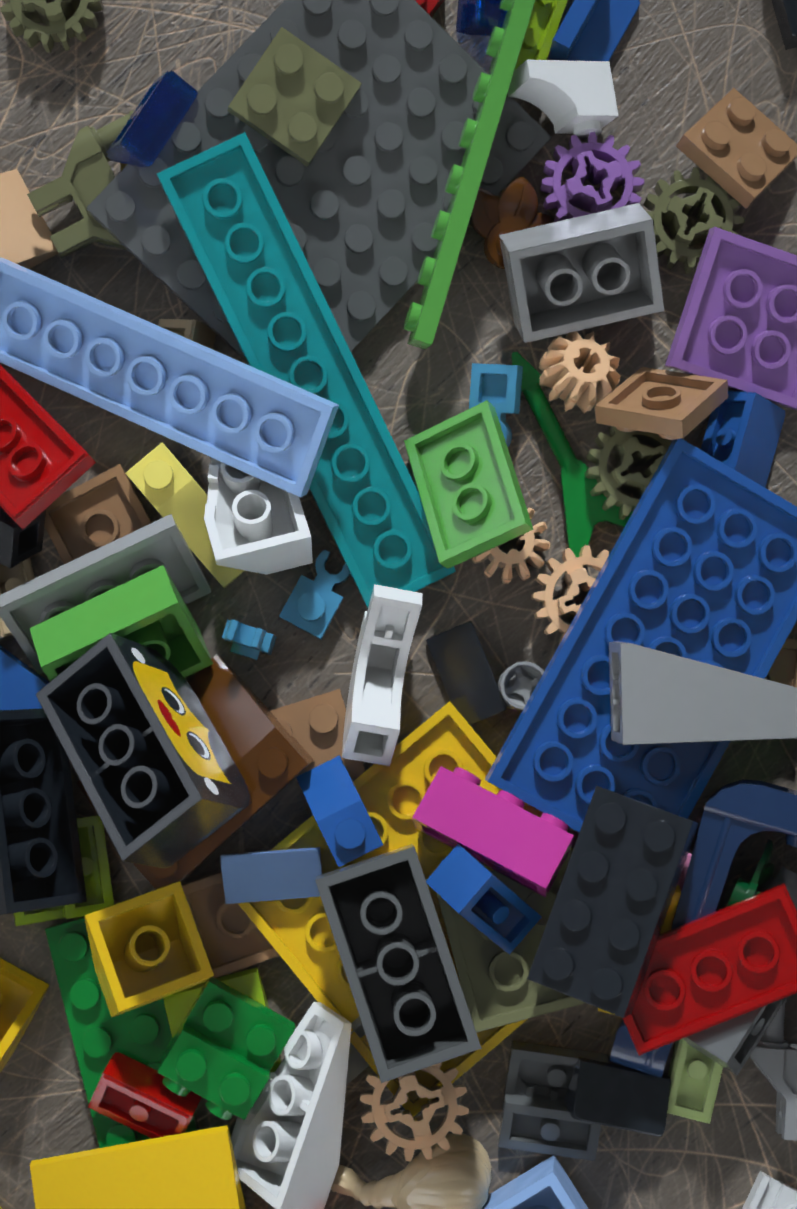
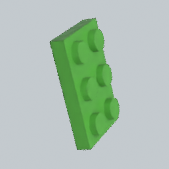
(468, 485)

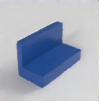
(592, 29)
(745, 434)

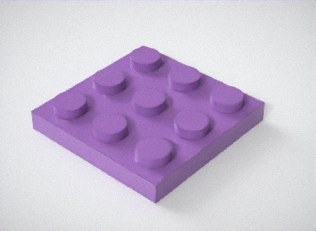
(741, 318)

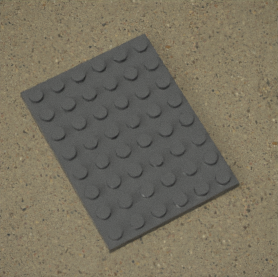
(373, 185)

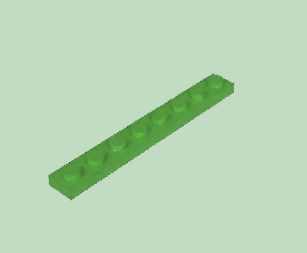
(466, 179)

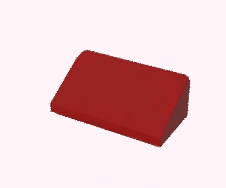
(140, 1100)

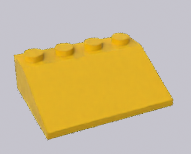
(154, 1173)

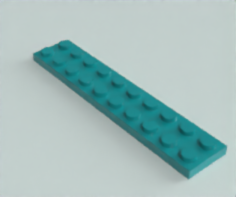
(292, 335)

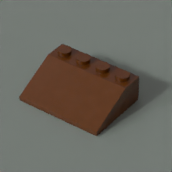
(257, 744)

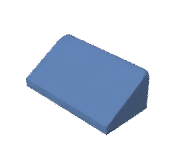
(271, 875)

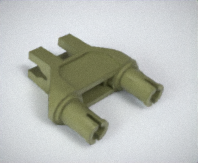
(81, 181)

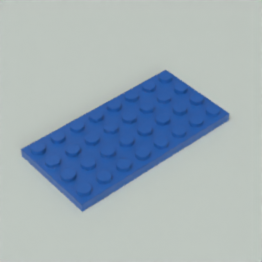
(693, 575)

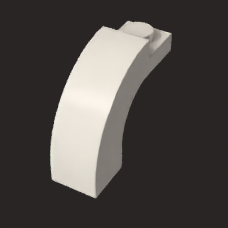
(378, 675)

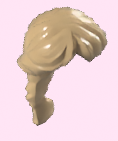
(447, 1181)

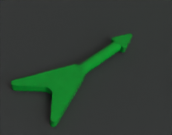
(580, 508)

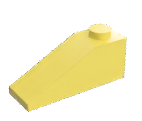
(177, 493)

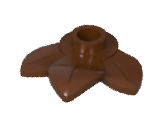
(505, 214)

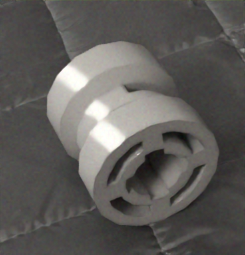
(526, 679)

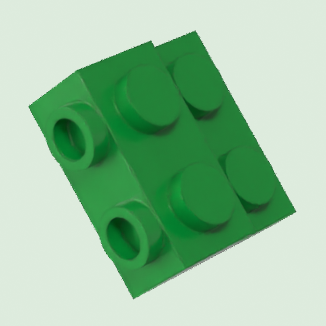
(225, 1050)

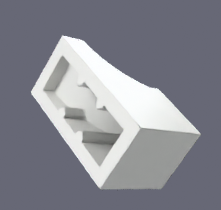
(571, 93)

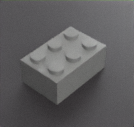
(582, 272)

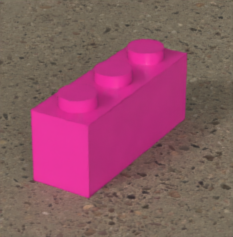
(494, 829)

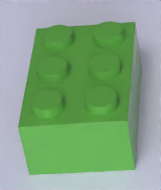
(140, 610)

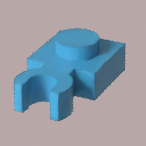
(500, 387)
(314, 602)
(248, 640)

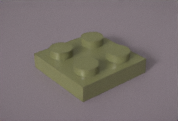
(294, 96)

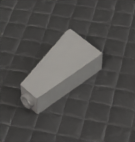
(685, 700)

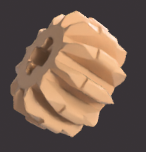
(579, 371)
(515, 558)

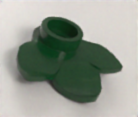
(762, 874)

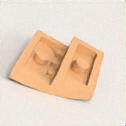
(22, 232)

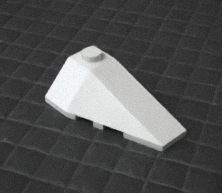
(254, 523)
(294, 1129)

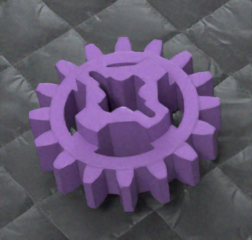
(586, 165)

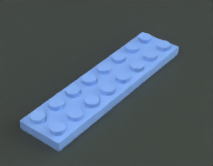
(162, 380)

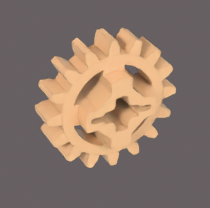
(574, 576)
(423, 1138)

